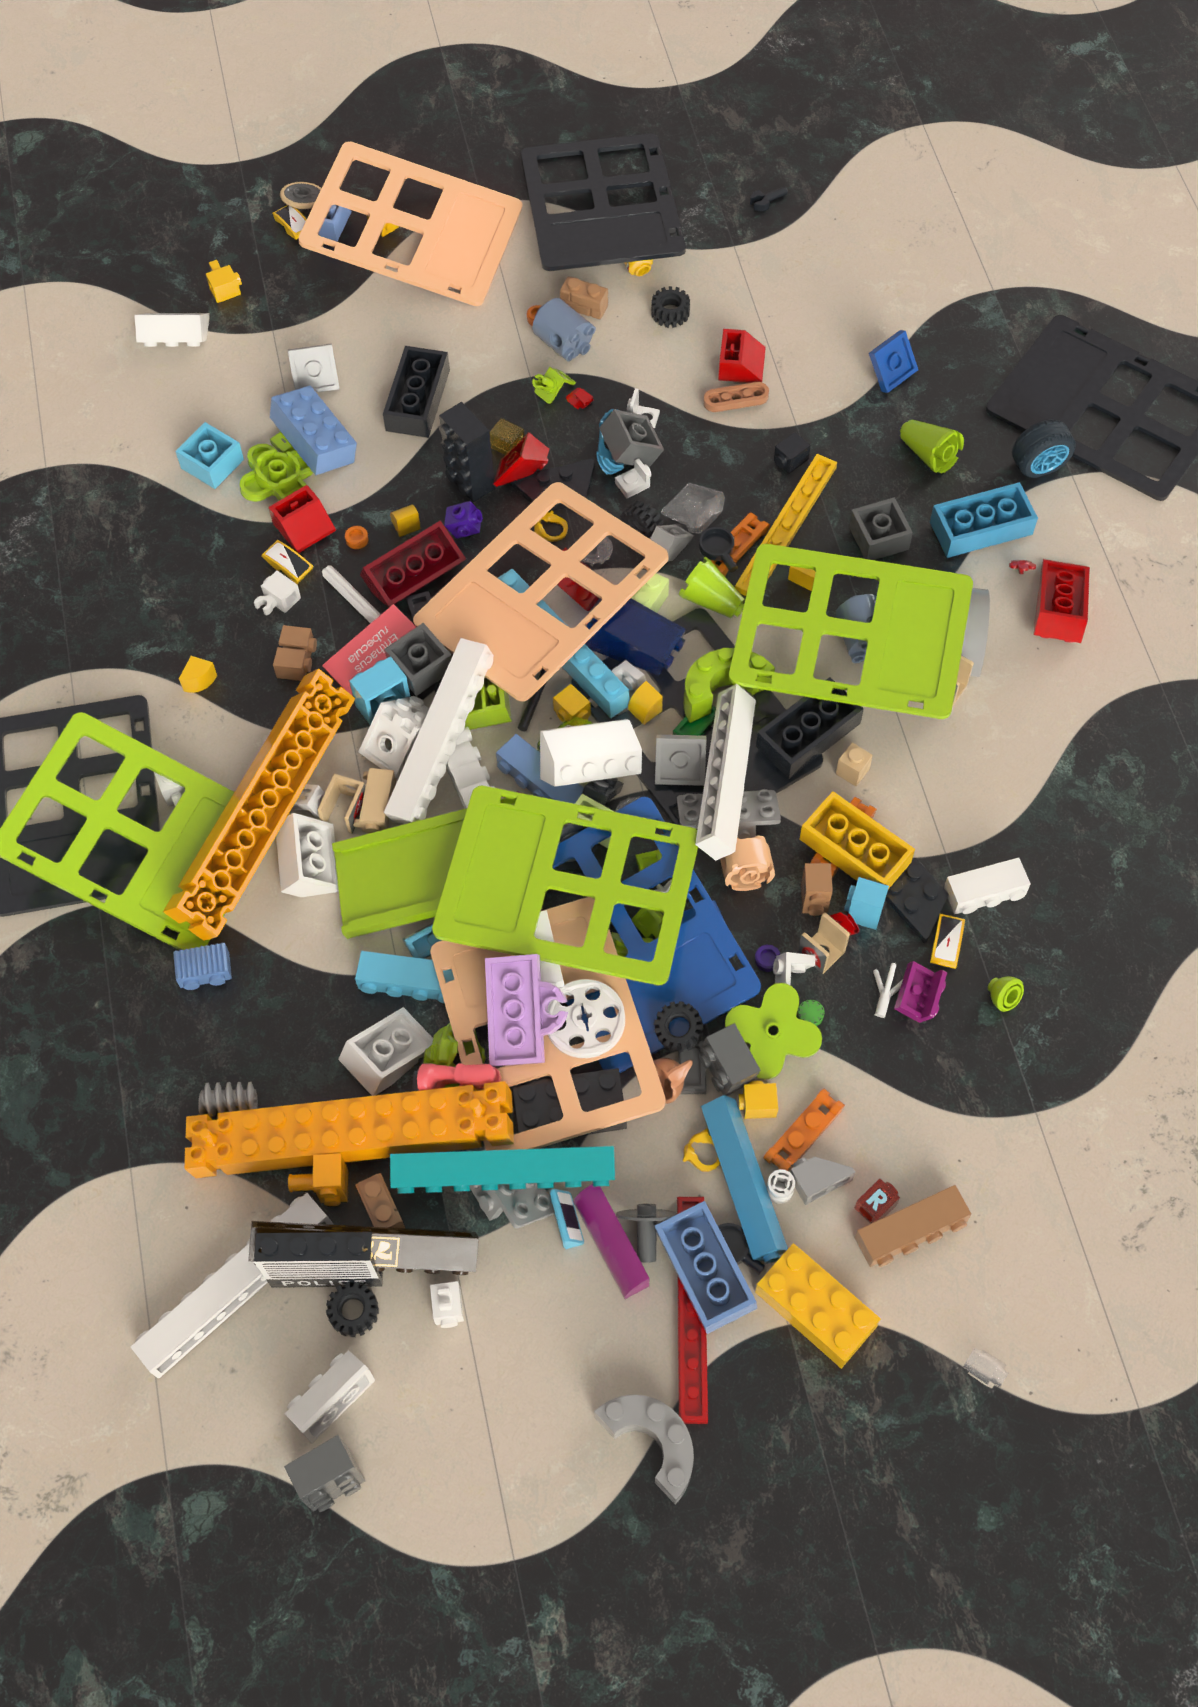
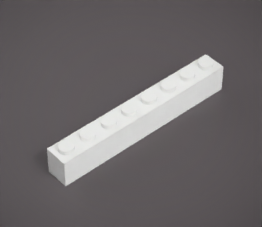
(439, 732)
(726, 773)
(214, 1300)

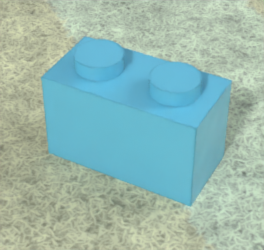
(866, 902)

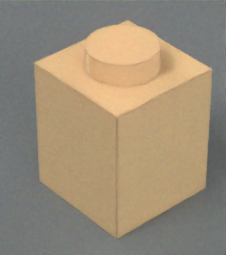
(854, 764)

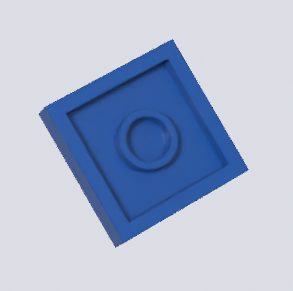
(893, 361)

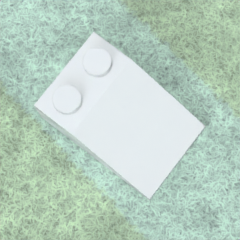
(385, 1051)

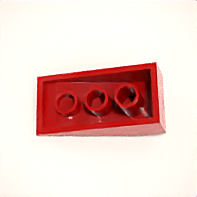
(1062, 601)

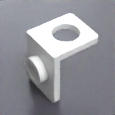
(633, 407)

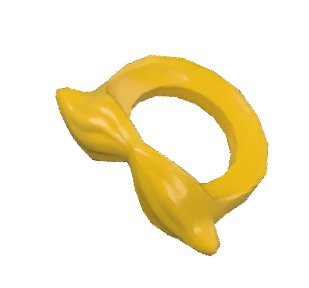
(551, 517)
(691, 1156)

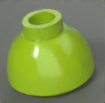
(1006, 992)

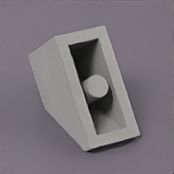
(671, 538)
(819, 1177)

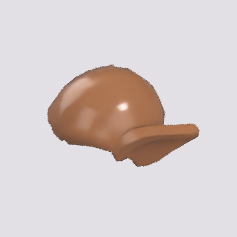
(671, 1076)

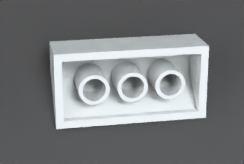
(589, 753)

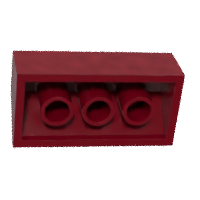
(412, 565)

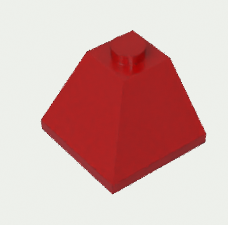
(522, 460)

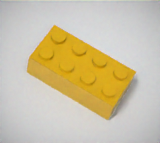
(856, 842)
(817, 1305)

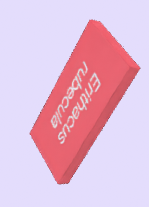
(368, 646)

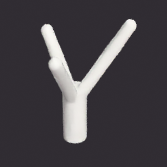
(885, 993)

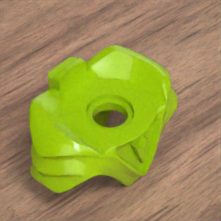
(445, 1049)

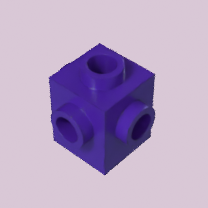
(463, 519)

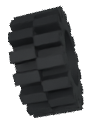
(670, 316)
(641, 518)
(674, 1011)
(364, 1321)

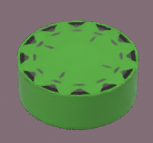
(811, 1011)

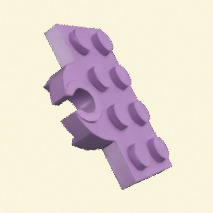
(519, 1010)

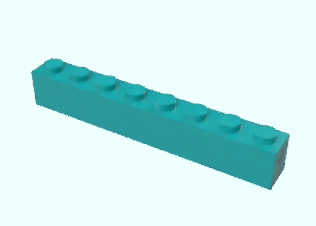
(502, 1167)

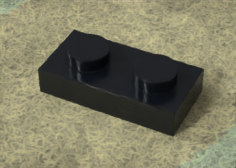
(603, 790)

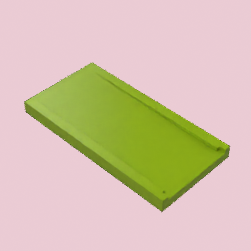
(396, 873)

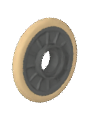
(300, 194)

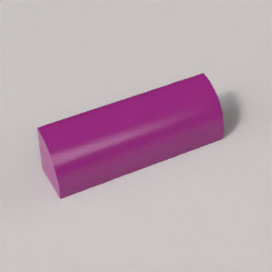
(611, 1241)

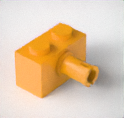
(327, 1181)

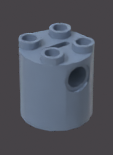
(563, 329)
(859, 609)

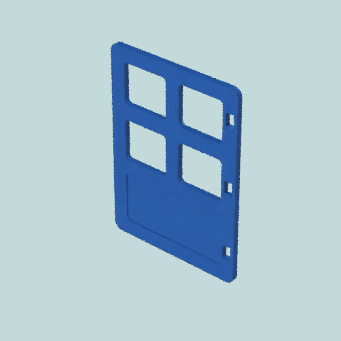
(702, 952)

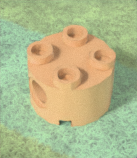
(748, 864)

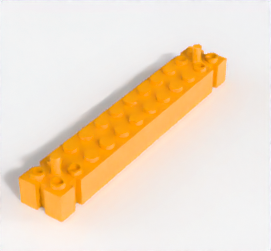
(259, 806)
(353, 1126)

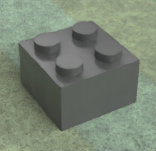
(630, 438)
(880, 529)
(420, 658)
(728, 1060)

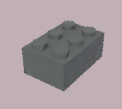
(325, 1474)

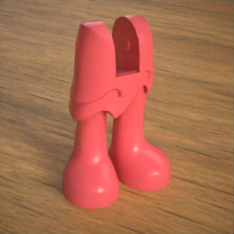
(437, 1076)

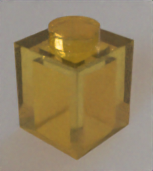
(505, 436)

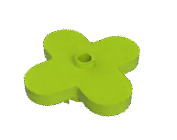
(273, 473)
(794, 1037)

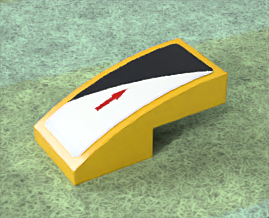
(291, 220)
(288, 561)
(947, 941)

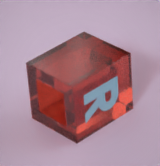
(877, 1201)

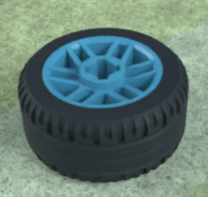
(1043, 448)

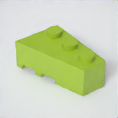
(490, 707)

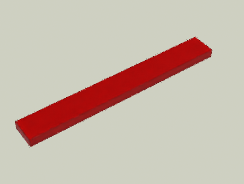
(691, 1350)

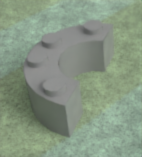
(977, 629)
(663, 1425)

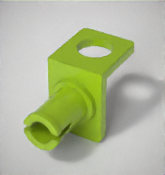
(550, 384)

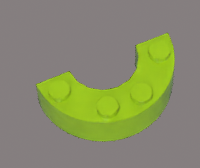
(711, 673)

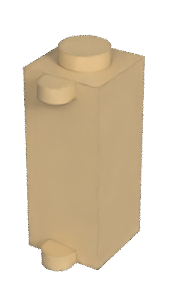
(377, 794)

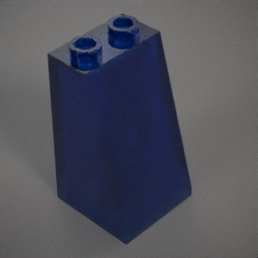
(638, 637)

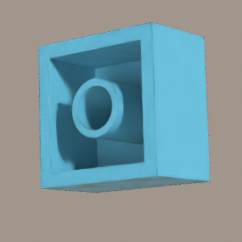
(209, 455)
(378, 685)

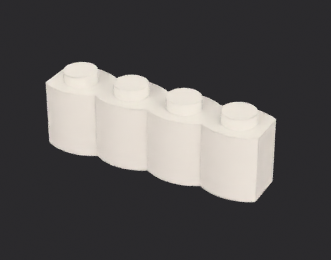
(465, 768)

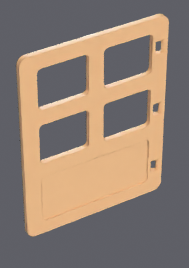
(458, 243)
(510, 622)
(467, 1010)

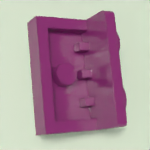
(920, 992)

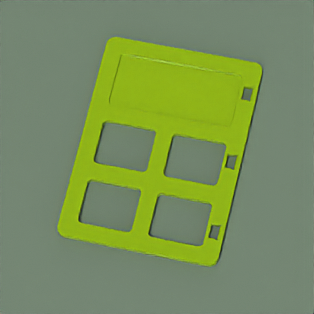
(910, 641)
(169, 850)
(507, 866)

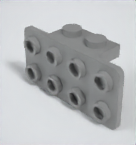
(756, 809)
(519, 1205)

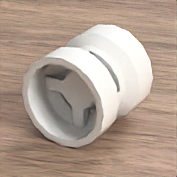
(779, 1191)

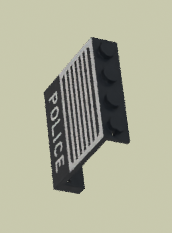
(316, 1259)

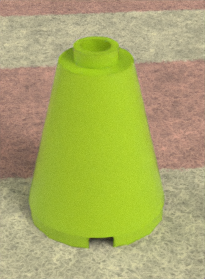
(933, 444)
(712, 590)

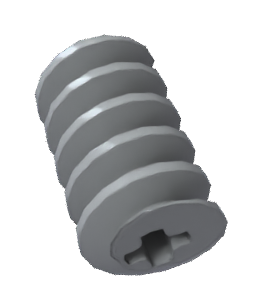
(228, 1099)

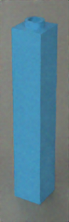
(744, 1179)

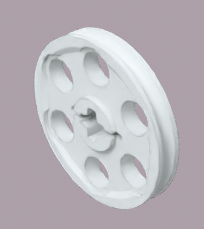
(596, 1022)

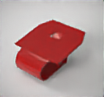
(583, 399)
(846, 922)

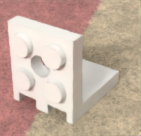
(400, 722)

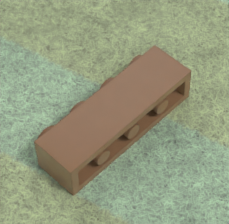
(912, 1226)

